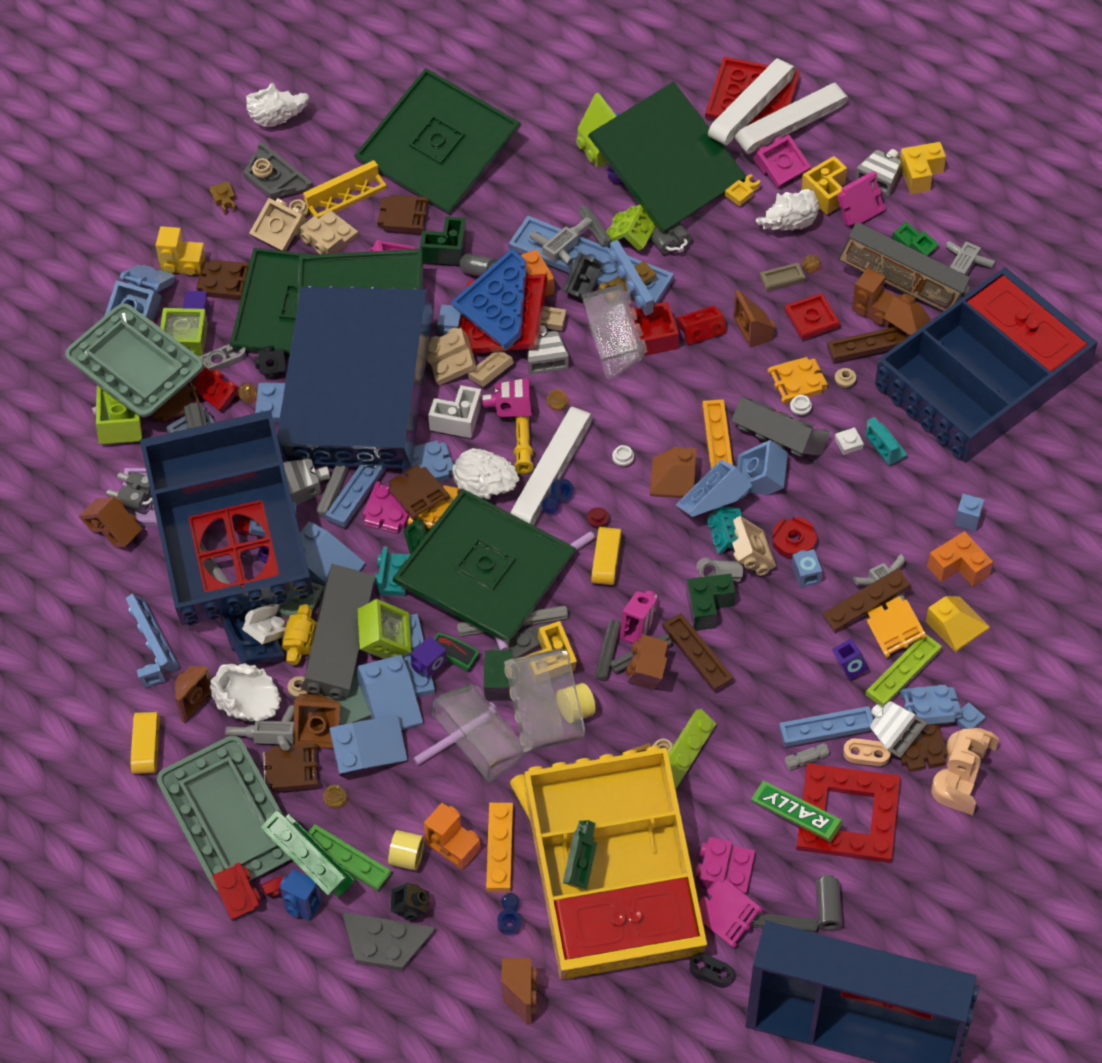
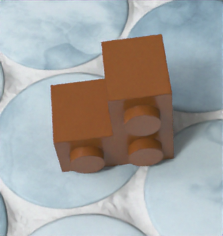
(871, 298)
(111, 519)
(648, 661)

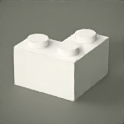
(458, 416)

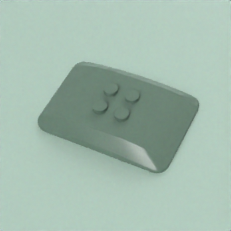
(134, 360)
(221, 808)

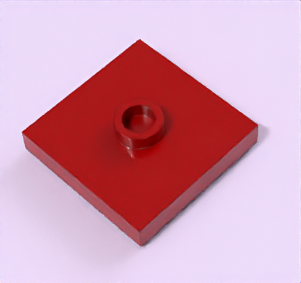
(812, 316)

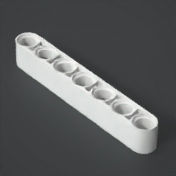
(751, 101)
(791, 117)
(552, 464)

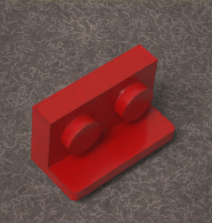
(702, 324)
(215, 389)
(236, 891)

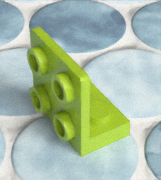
(633, 225)

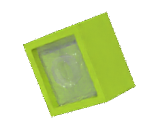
(187, 327)
(384, 630)

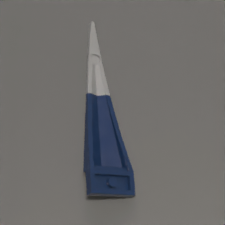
(246, 647)

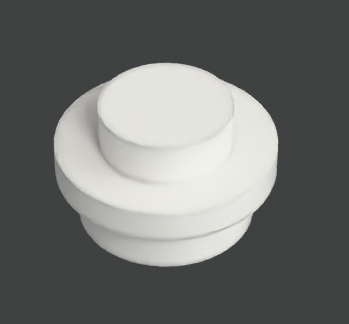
(800, 405)
(623, 455)

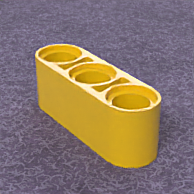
(606, 556)
(145, 742)

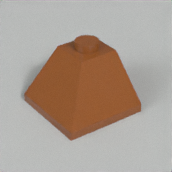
(906, 314)
(752, 320)
(673, 472)
(192, 690)
(314, 718)

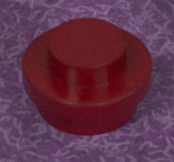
(597, 517)

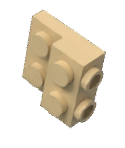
(278, 224)
(328, 233)
(450, 355)
(752, 547)

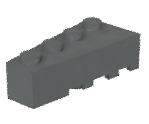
(780, 427)

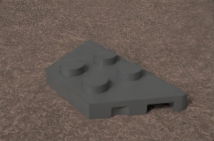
(283, 179)
(384, 941)

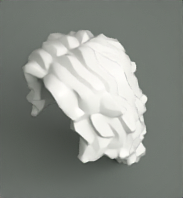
(273, 107)
(791, 211)
(484, 473)
(245, 692)

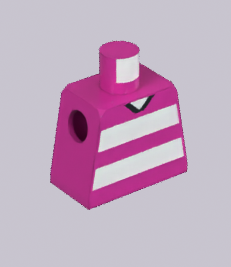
(510, 398)
(640, 607)

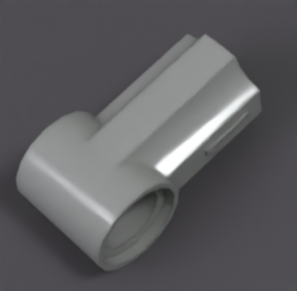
(721, 567)

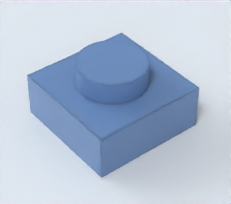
(151, 675)
(970, 717)

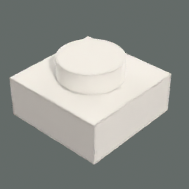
(849, 441)

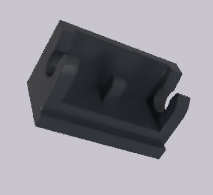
(582, 275)

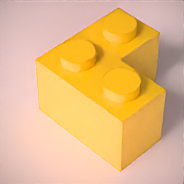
(919, 165)
(826, 182)
(178, 255)
(554, 637)

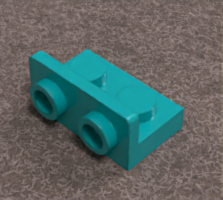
(884, 442)
(723, 527)
(389, 566)

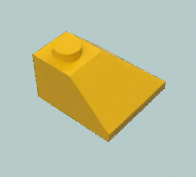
(955, 622)

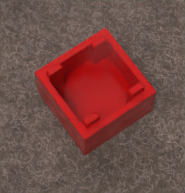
(658, 329)

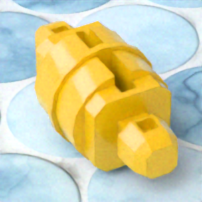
(298, 634)

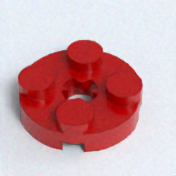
(796, 526)

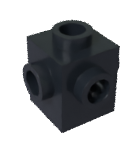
(276, 355)
(409, 901)

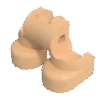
(954, 785)

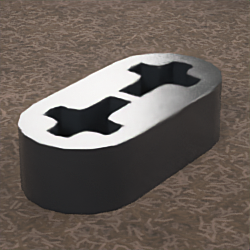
(711, 970)

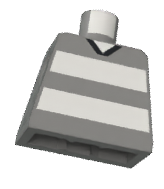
(885, 165)
(548, 355)
(304, 479)
(895, 727)

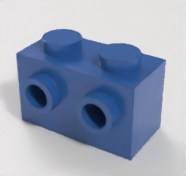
(300, 895)

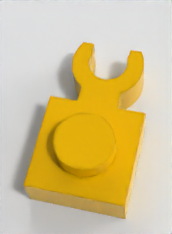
(742, 191)

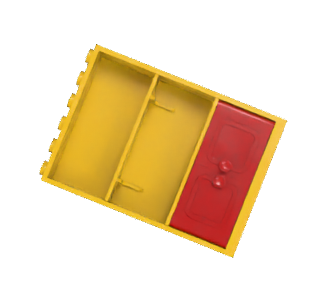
(641, 880)

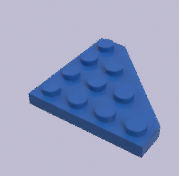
(497, 300)

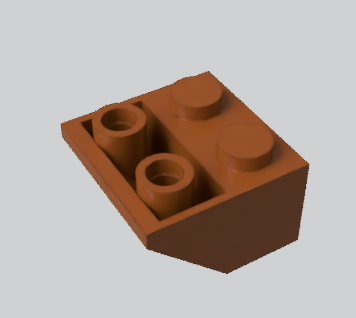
(520, 987)

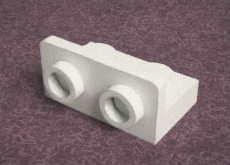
(264, 625)

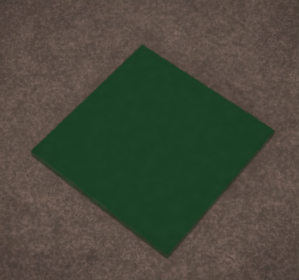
(438, 141)
(667, 156)
(363, 270)
(268, 302)
(484, 565)

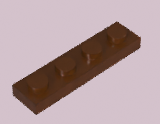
(865, 344)
(866, 600)
(697, 652)

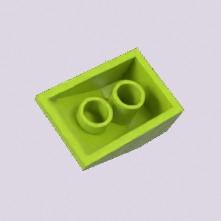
(595, 116)
(115, 421)

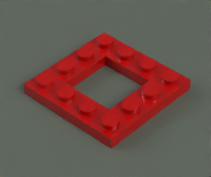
(881, 786)

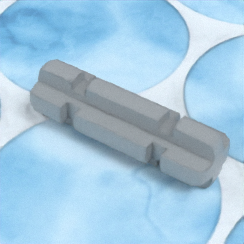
(806, 756)

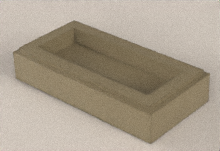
(782, 277)

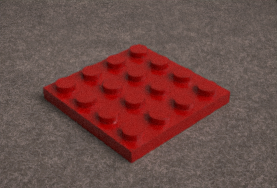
(735, 78)
(532, 313)

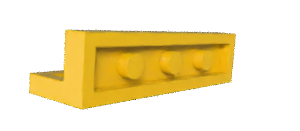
(342, 186)

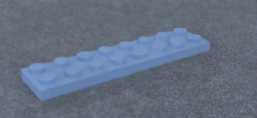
(522, 244)

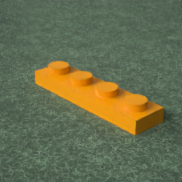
(716, 432)
(499, 847)

